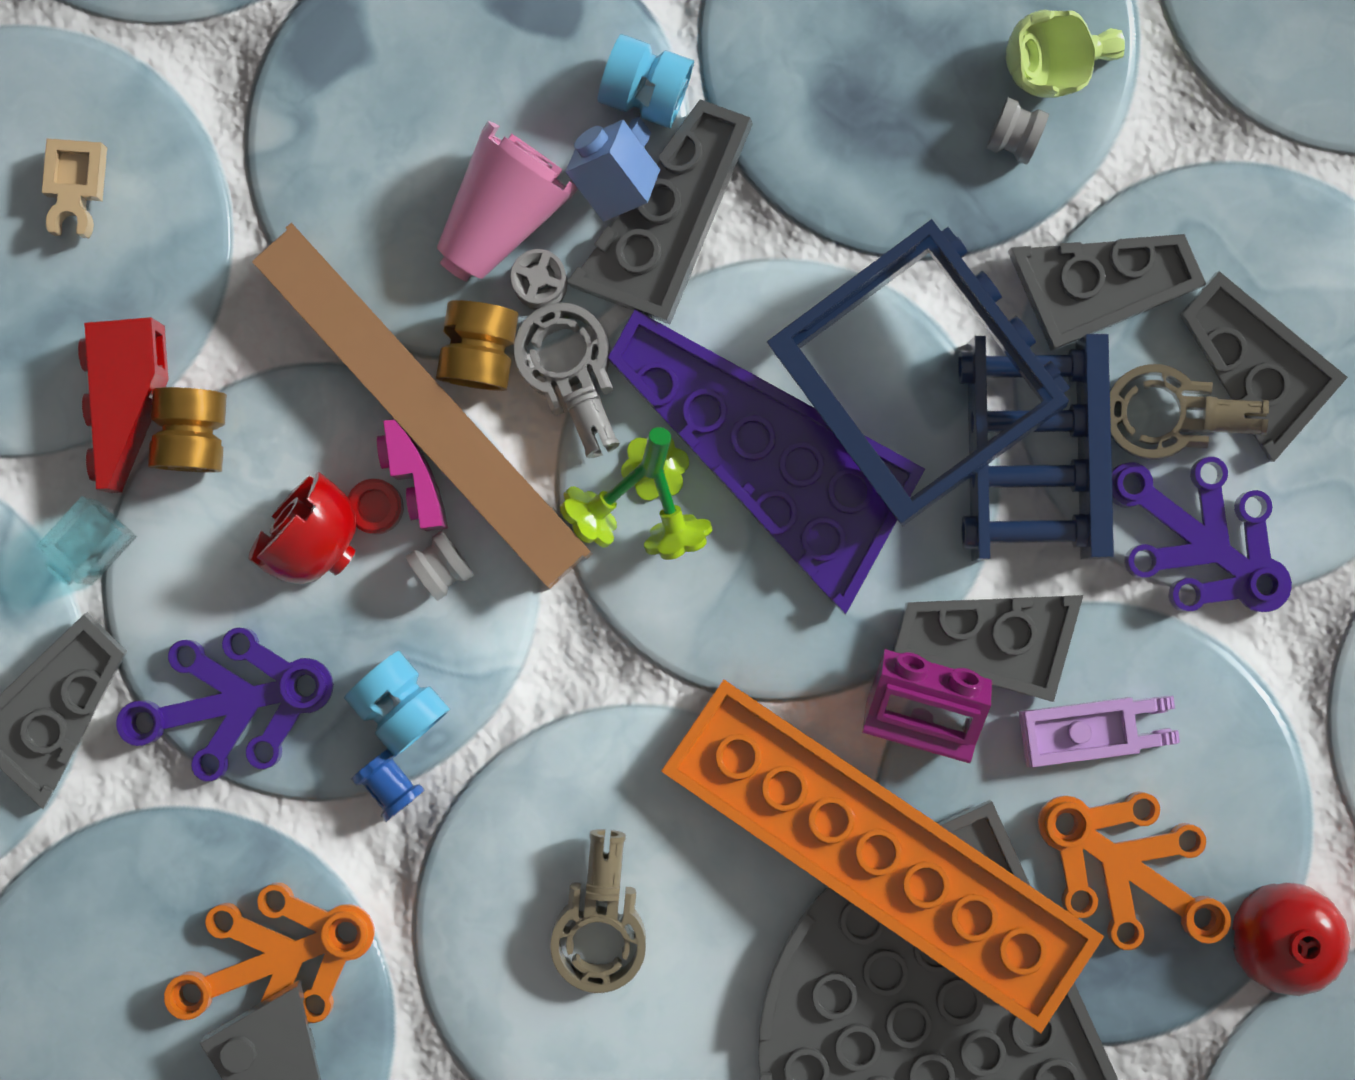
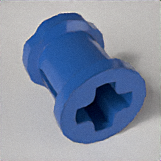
(387, 784)

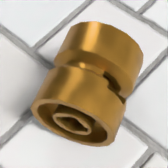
(477, 345)
(187, 426)

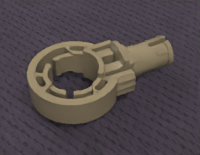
(1218, 414)
(601, 885)

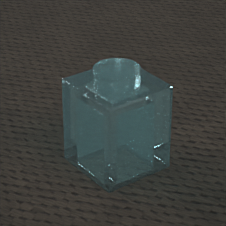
(85, 542)

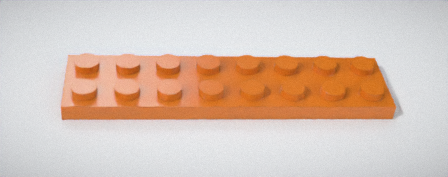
(883, 855)

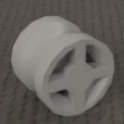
(1017, 130)
(541, 269)
(439, 565)

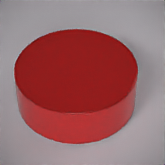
(376, 506)

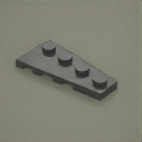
(653, 248)

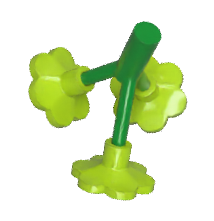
(656, 472)

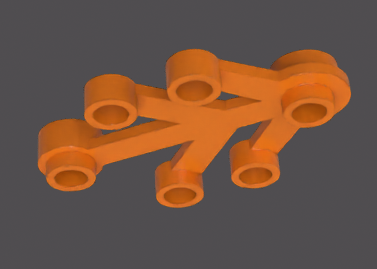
(1124, 863)
(281, 954)

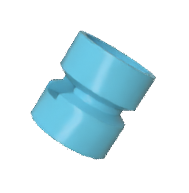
(626, 75)
(411, 718)

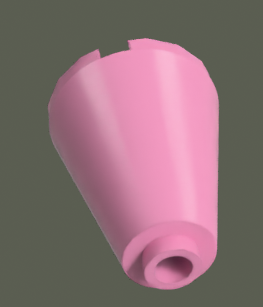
(499, 203)

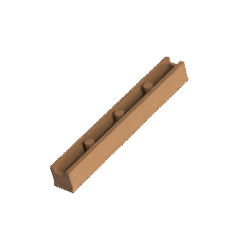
(421, 407)

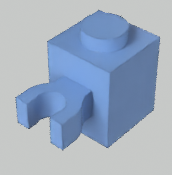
(614, 167)

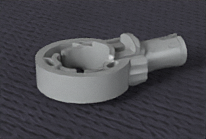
(585, 403)

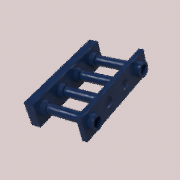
(1087, 475)

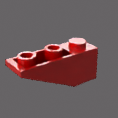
(123, 368)

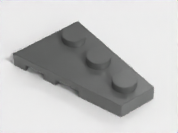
(1099, 284)
(1260, 360)

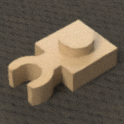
(73, 175)

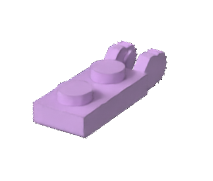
(1091, 730)

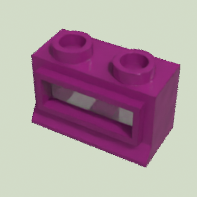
(927, 705)

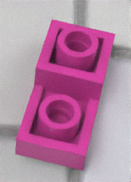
(406, 461)

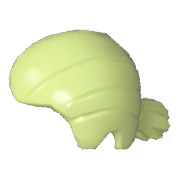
(1056, 54)

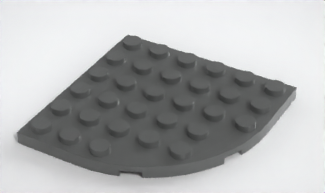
(874, 1007)

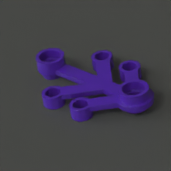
(1207, 541)
(237, 701)

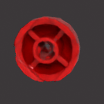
(308, 534)
(1272, 927)

